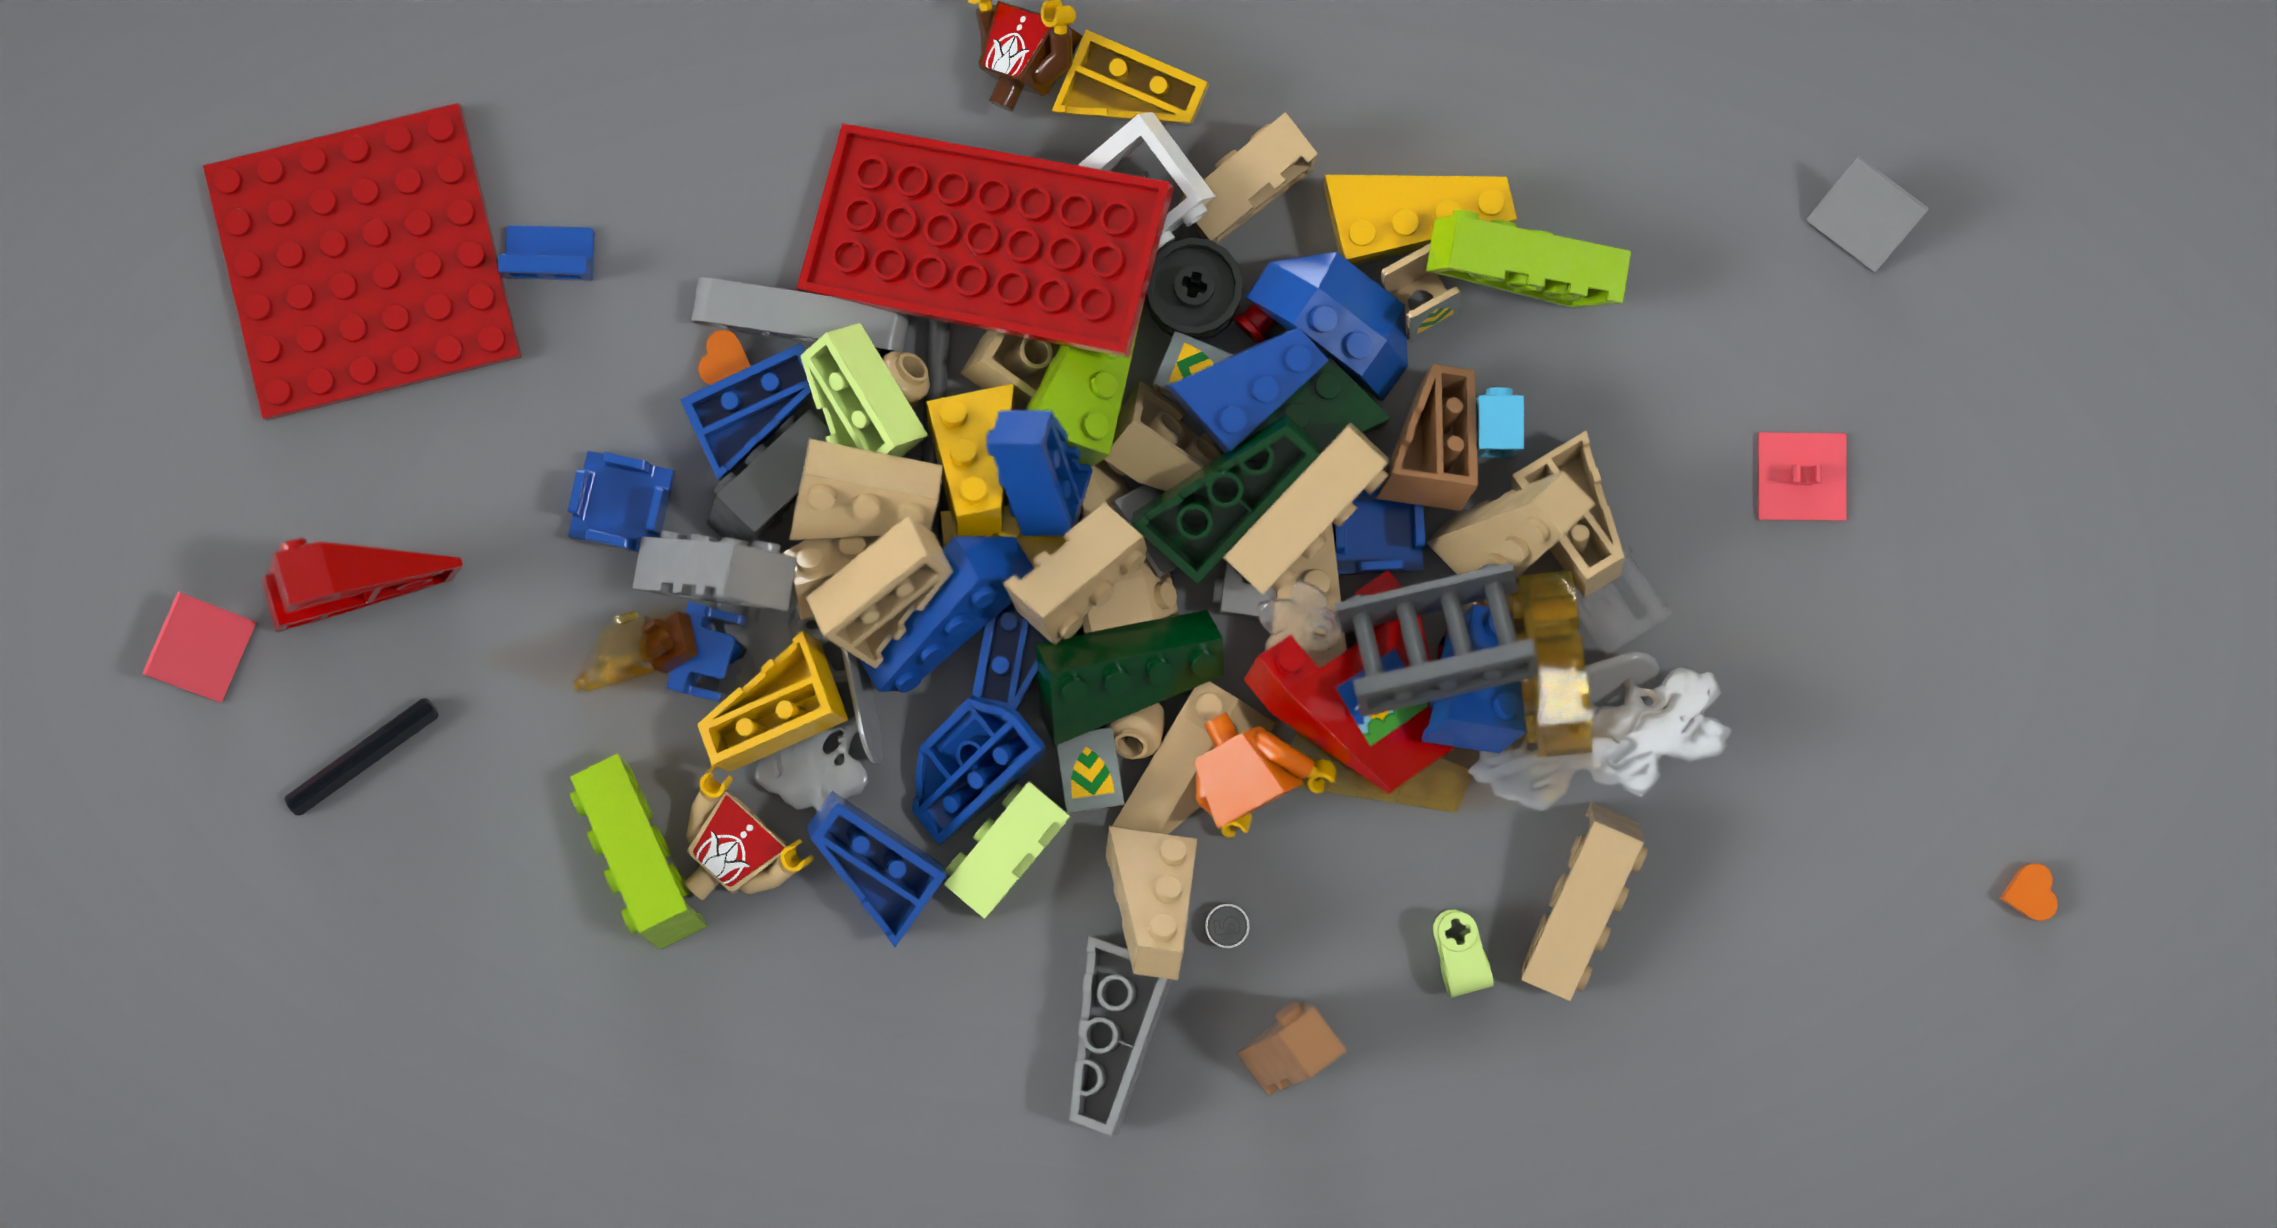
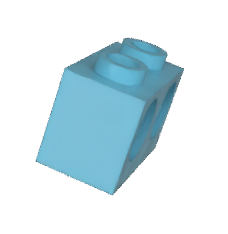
(1499, 423)

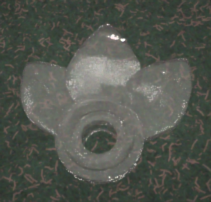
(1299, 617)

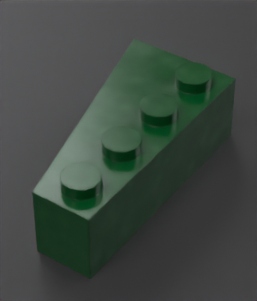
(1223, 500)
(1124, 670)

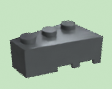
(768, 485)

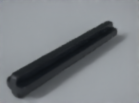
(361, 756)

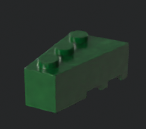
(1328, 406)

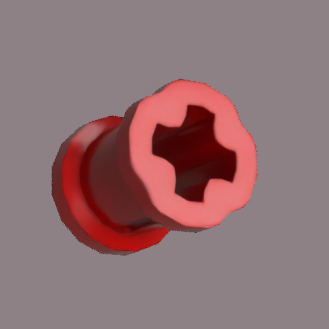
(1254, 323)

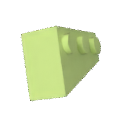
(860, 394)

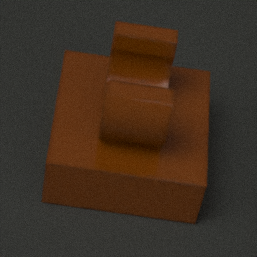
(670, 641)

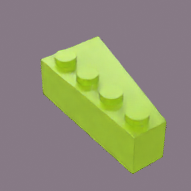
(1527, 261)
(1086, 397)
(634, 853)

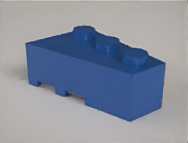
(1007, 659)
(876, 863)

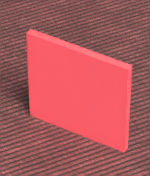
(1802, 476)
(199, 647)

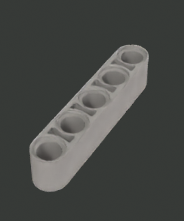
(792, 313)

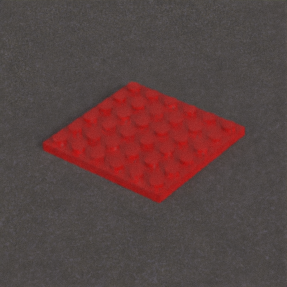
(361, 261)

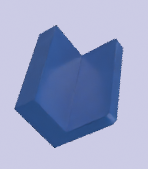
(548, 253)

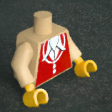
(735, 844)

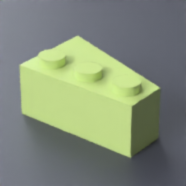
(1005, 848)

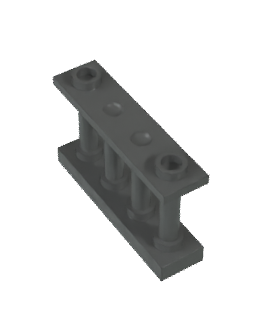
(1447, 677)

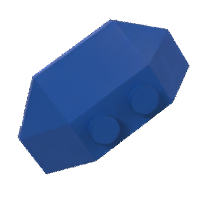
(1340, 314)
(971, 764)

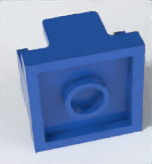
(619, 500)
(1380, 537)
(714, 655)

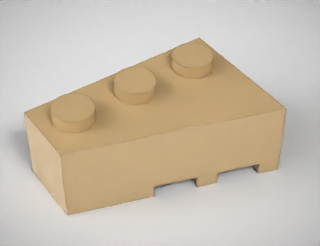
(1254, 177)
(1078, 574)
(879, 590)

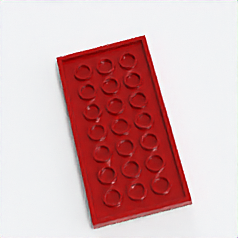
(986, 239)

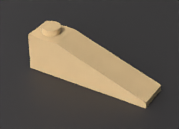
(1136, 596)
(1168, 785)

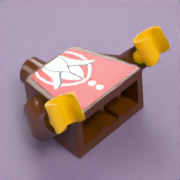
(1025, 47)

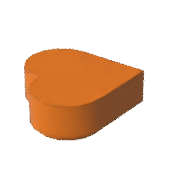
(723, 357)
(2031, 892)

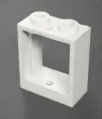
(1148, 129)

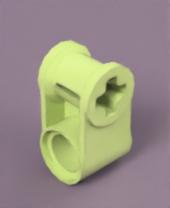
(1461, 961)

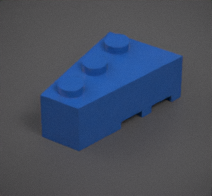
(1247, 387)
(747, 408)
(1038, 471)
(1481, 718)

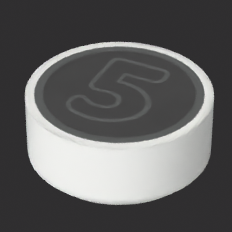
(1227, 925)

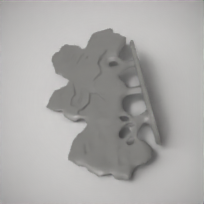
(1625, 737)
(803, 770)

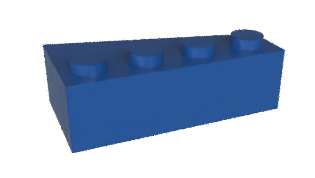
(956, 611)

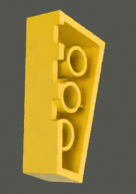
(1396, 213)

